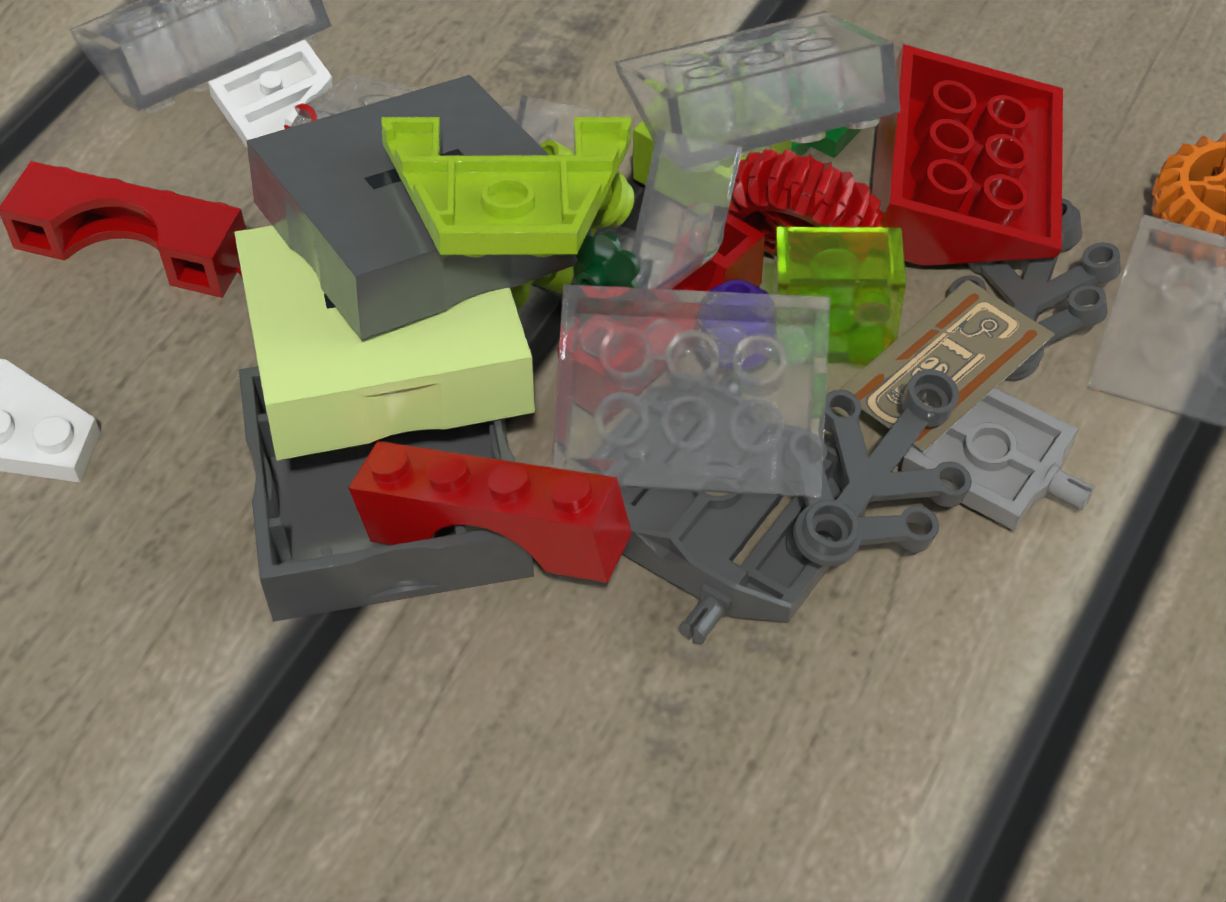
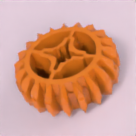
(1194, 186)

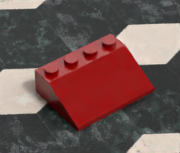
(970, 162)

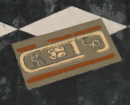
(964, 336)

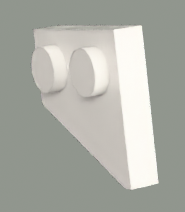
(264, 93)
(42, 429)

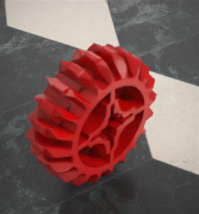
(799, 192)

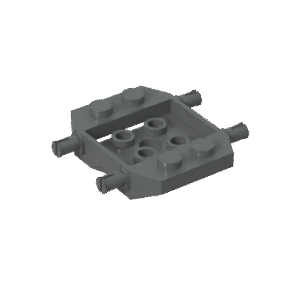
(698, 535)

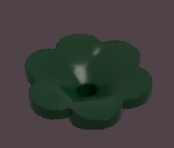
(605, 263)

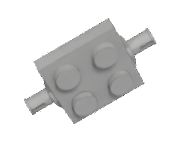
(1011, 458)

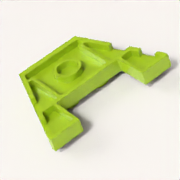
(508, 200)

